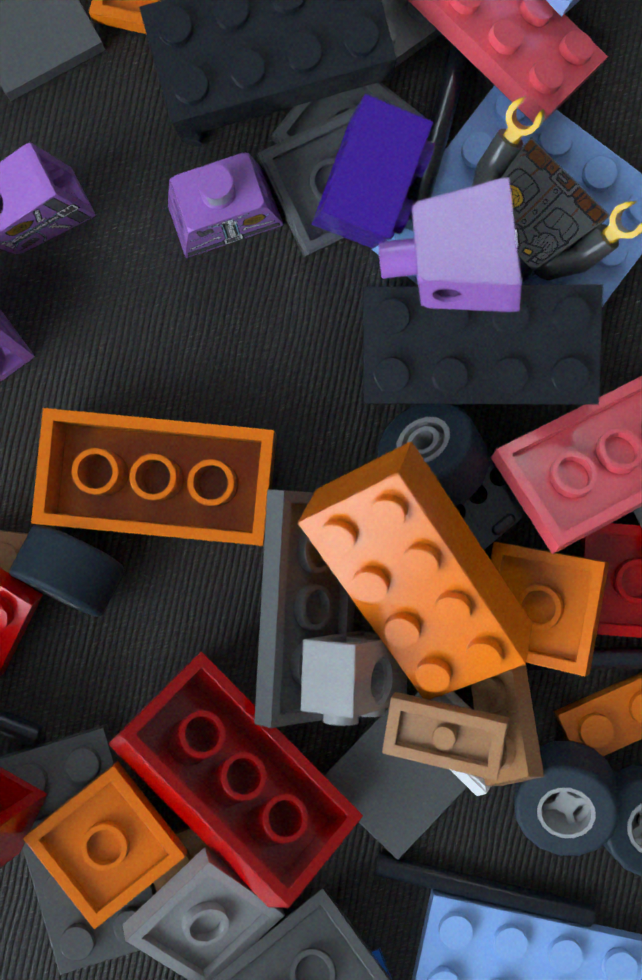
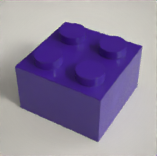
(373, 172)

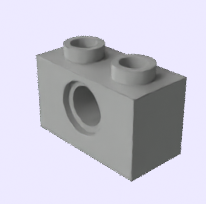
(349, 677)

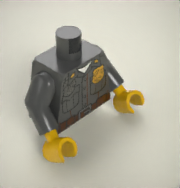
(553, 216)

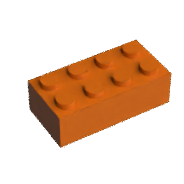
(153, 476)
(418, 573)

